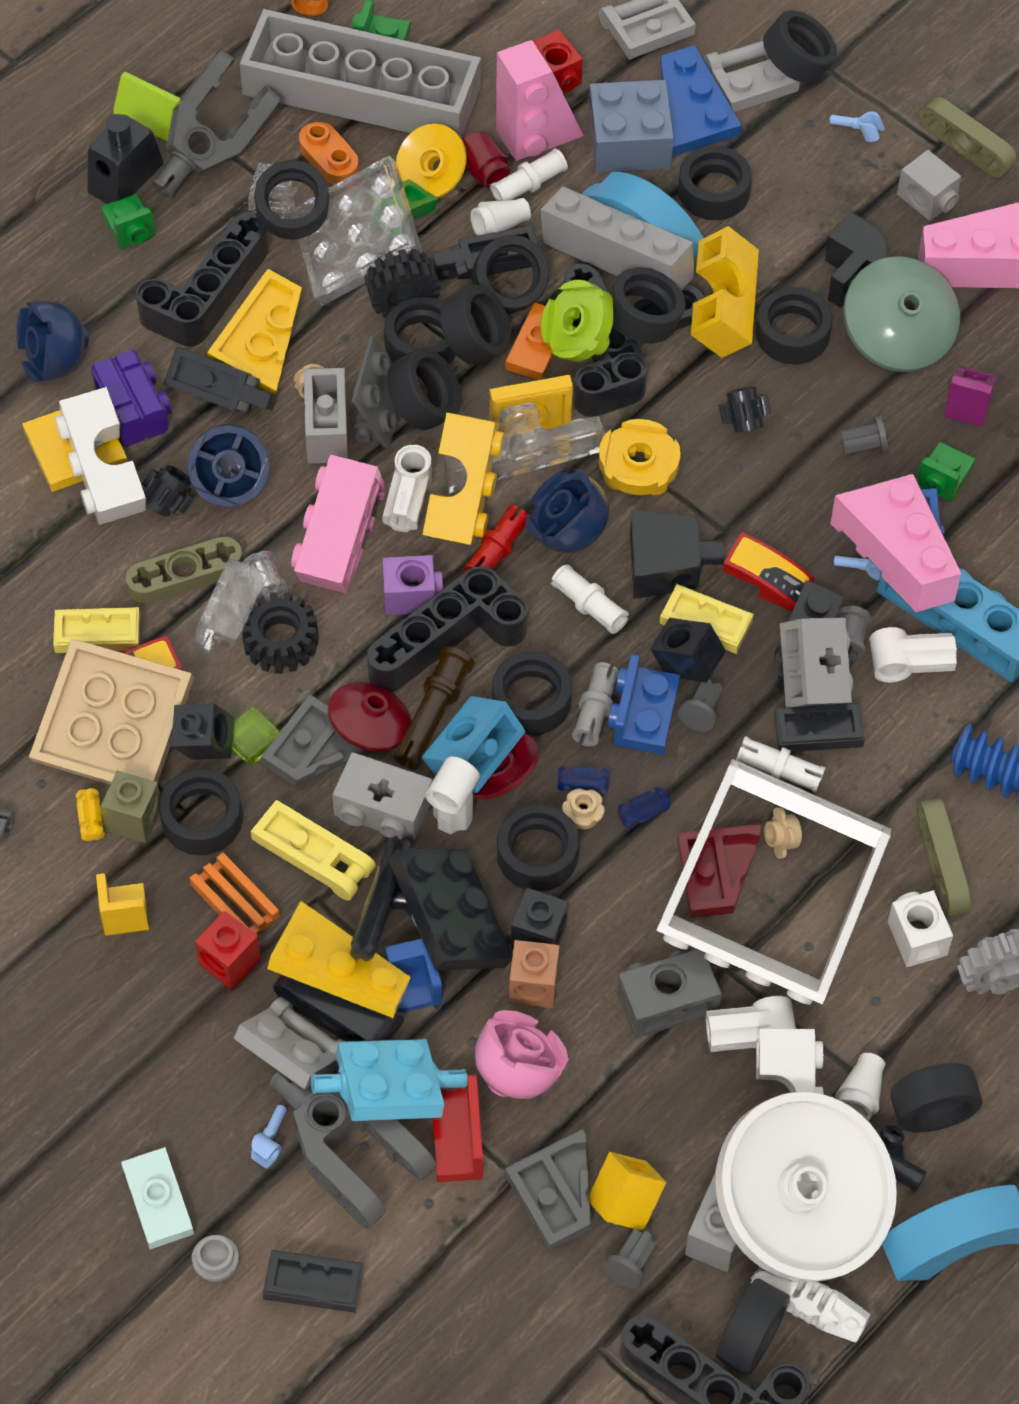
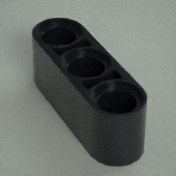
(336, 1014)

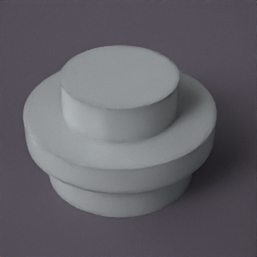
(215, 1258)

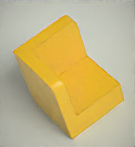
(122, 907)
(626, 1191)

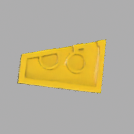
(260, 331)
(320, 956)

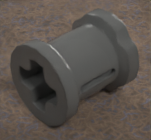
(857, 624)

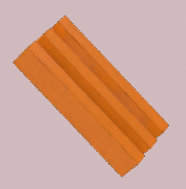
(225, 865)

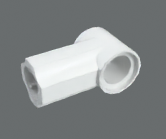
(408, 489)
(900, 654)
(453, 794)
(738, 1026)

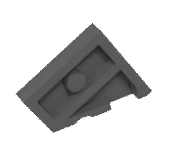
(307, 745)
(555, 1189)

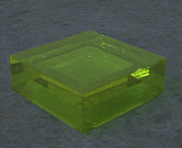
(252, 735)

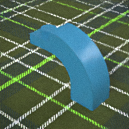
(646, 203)
(952, 1231)

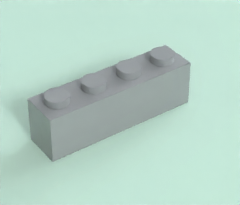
(613, 238)

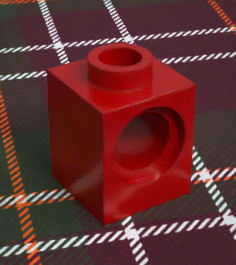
(561, 59)
(228, 950)

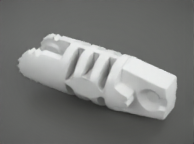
(820, 1306)

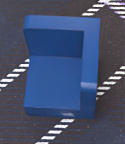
(425, 984)

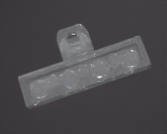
(531, 446)

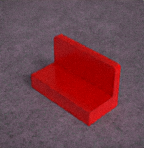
(459, 1135)

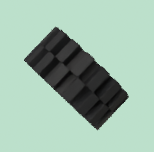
(401, 279)
(286, 652)

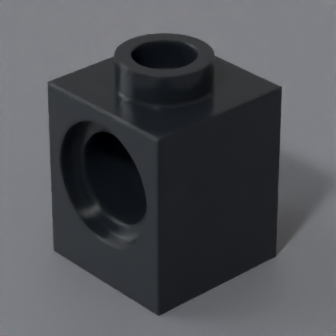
(688, 649)
(202, 731)
(539, 919)

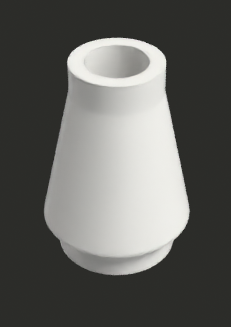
(499, 215)
(863, 1085)

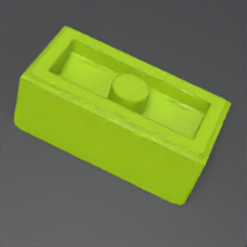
(145, 104)

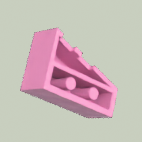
(530, 103)
(975, 248)
(338, 523)
(901, 538)

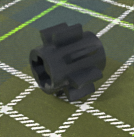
(744, 409)
(167, 490)

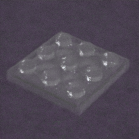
(363, 223)

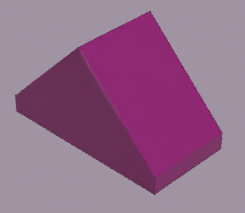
(970, 395)

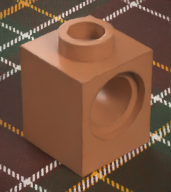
(533, 974)

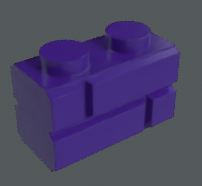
(133, 396)

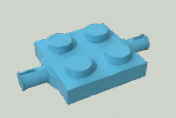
(389, 1080)

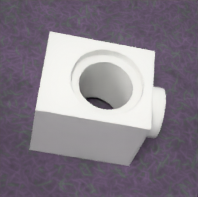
(919, 944)

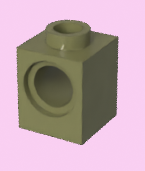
(131, 806)

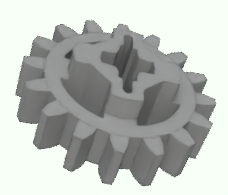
(992, 964)

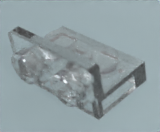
(229, 605)

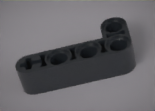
(194, 310)
(611, 370)
(397, 660)
(707, 1375)

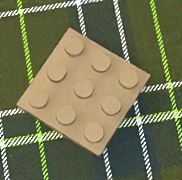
(110, 714)

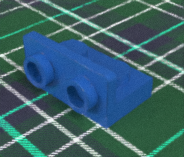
(644, 709)

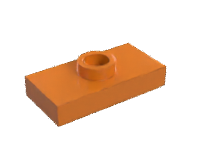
(529, 353)

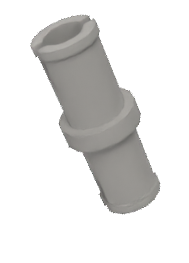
(595, 704)

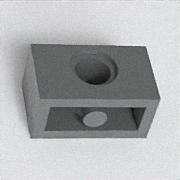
(655, 1011)

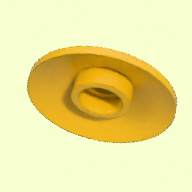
(423, 149)

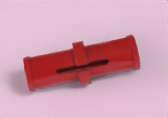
(499, 540)

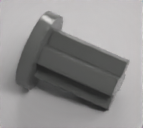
(865, 437)
(699, 712)
(627, 1264)

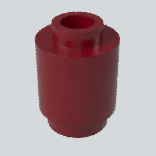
(484, 159)

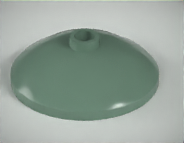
(888, 330)

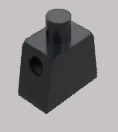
(121, 159)
(668, 552)

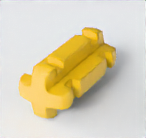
(90, 815)

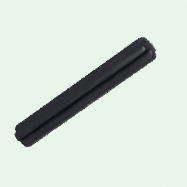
(377, 904)

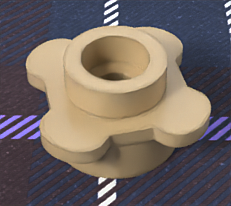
(782, 832)

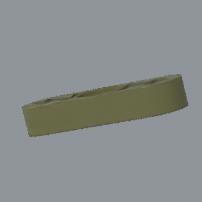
(986, 149)
(167, 562)
(943, 857)

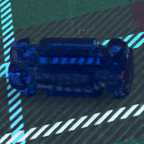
(583, 778)
(643, 807)

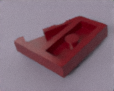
(719, 868)

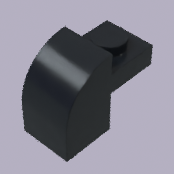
(851, 249)

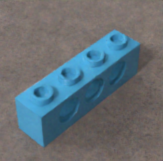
(973, 625)

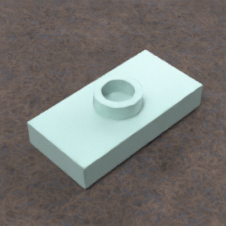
(157, 1198)

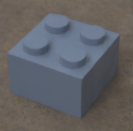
(630, 126)

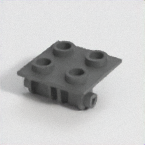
(376, 411)

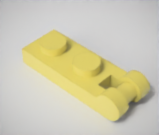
(312, 849)

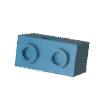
(479, 734)

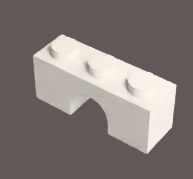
(110, 489)
(789, 1058)

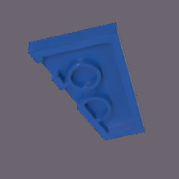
(695, 102)

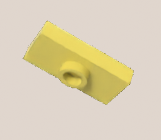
(728, 621)
(104, 627)

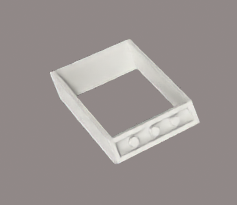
(758, 966)

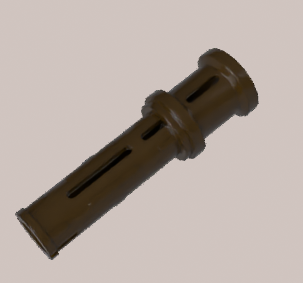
(440, 691)

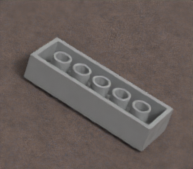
(359, 74)

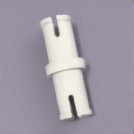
(529, 176)
(589, 598)
(780, 764)

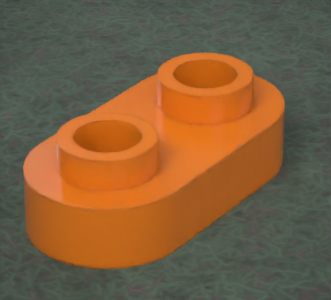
(322, 148)

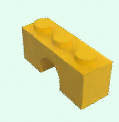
(727, 316)
(475, 445)

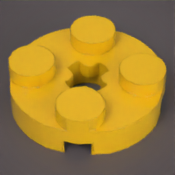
(639, 477)

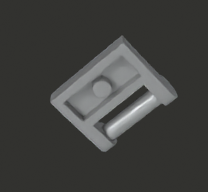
(647, 29)
(752, 83)
(289, 1043)

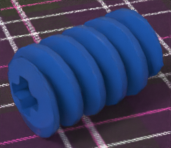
(987, 761)

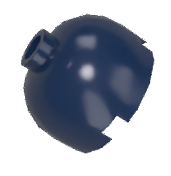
(51, 340)
(228, 465)
(569, 512)

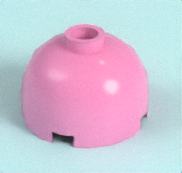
(518, 1057)

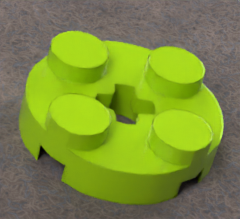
(594, 328)

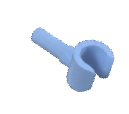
(868, 123)
(860, 563)
(264, 1149)

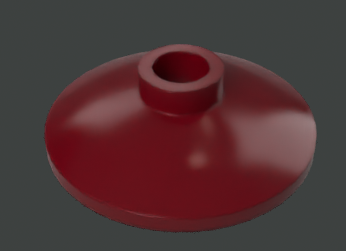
(368, 716)
(512, 770)

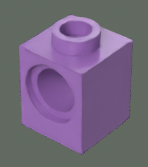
(407, 570)

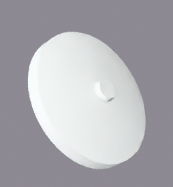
(806, 1187)

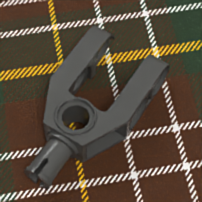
(184, 125)
(327, 1167)

